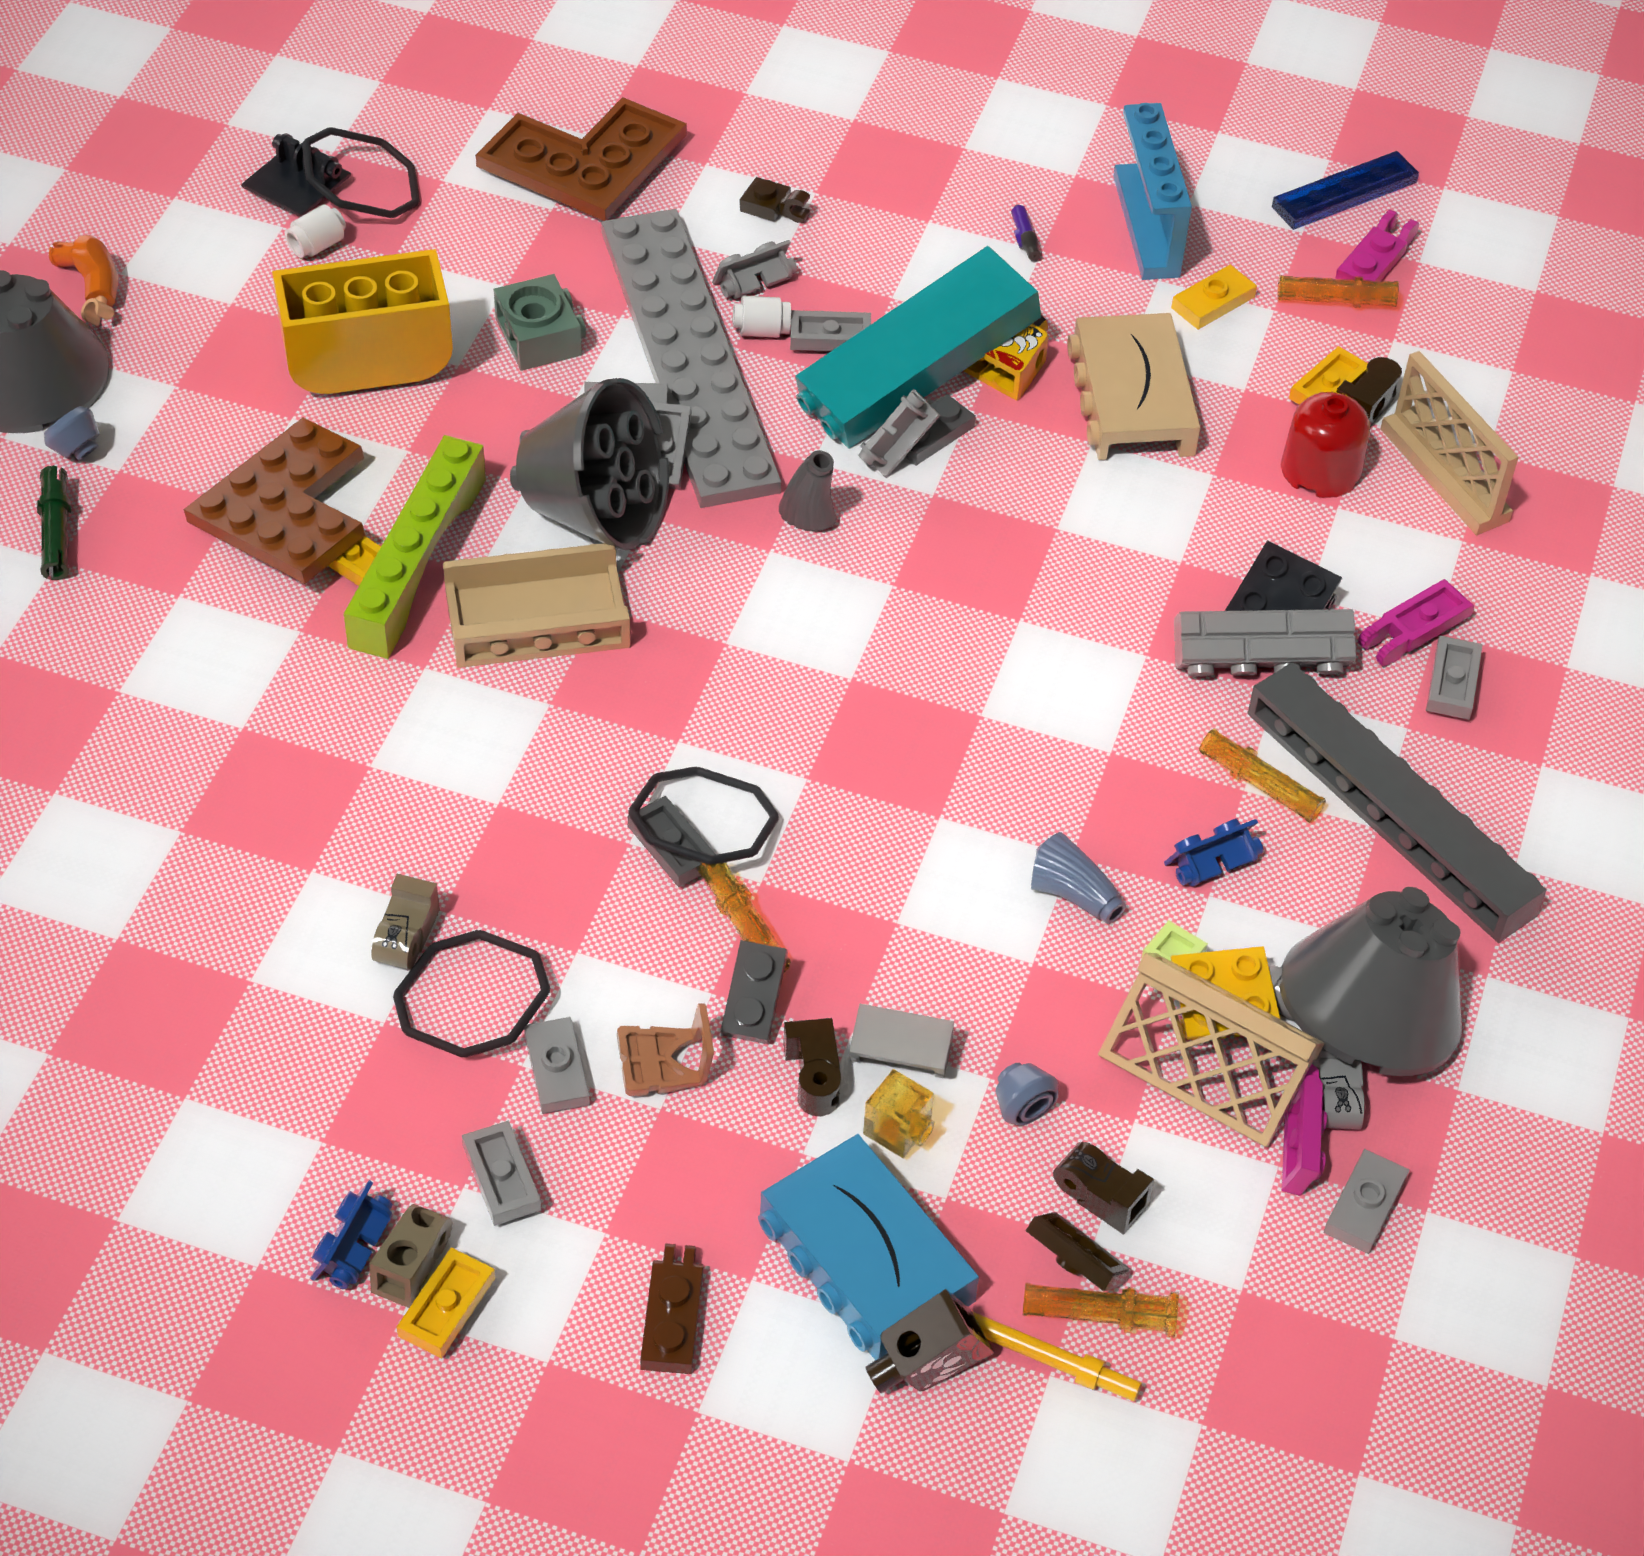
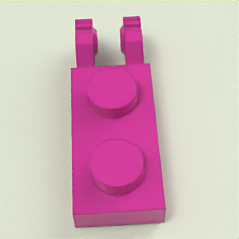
(1378, 250)
(1416, 621)

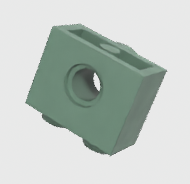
(539, 321)

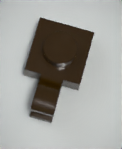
(771, 199)

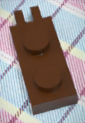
(672, 1313)

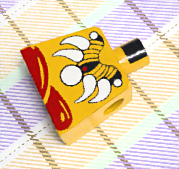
(1014, 362)

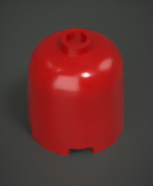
(1326, 444)

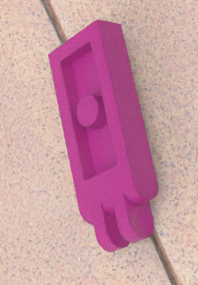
(1302, 1136)

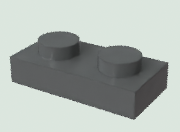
(953, 423)
(670, 825)
(754, 992)

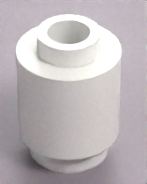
(315, 231)
(762, 316)

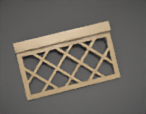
(1438, 457)
(1228, 1010)

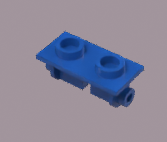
(1230, 843)
(340, 1253)

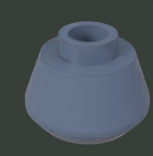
(73, 434)
(1025, 1093)

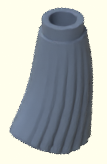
(1069, 873)

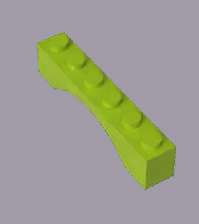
(387, 591)

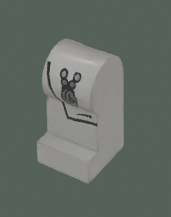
(1341, 1091)

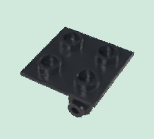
(284, 176)
(1285, 583)

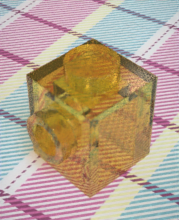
(899, 1114)

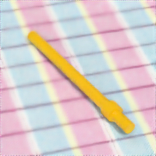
(1088, 1370)

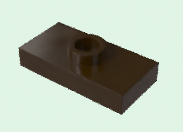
(1078, 1252)

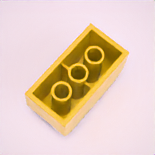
(364, 321)

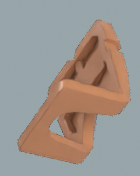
(649, 1054)

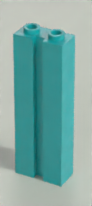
(917, 346)

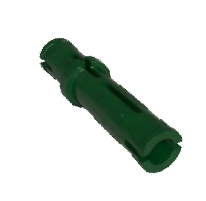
(54, 509)

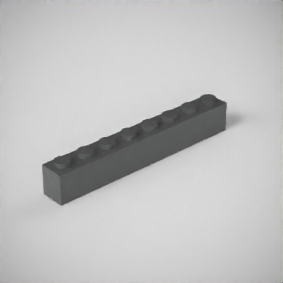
(1397, 802)

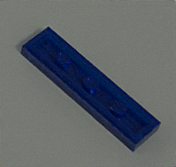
(1345, 190)

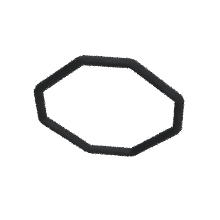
(351, 205)
(690, 853)
(488, 1045)

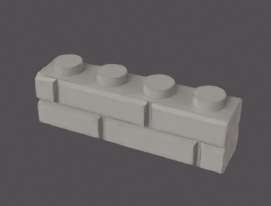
(1264, 640)

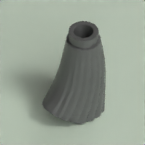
(808, 495)

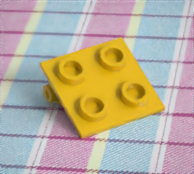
(1238, 972)

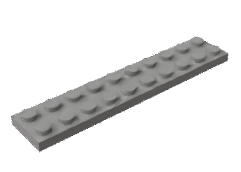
(691, 354)

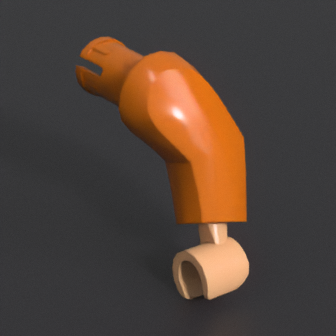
(99, 274)

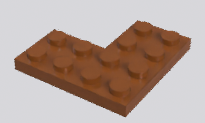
(587, 172)
(272, 507)

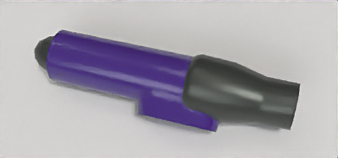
(1024, 233)

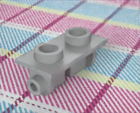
(740, 273)
(899, 433)

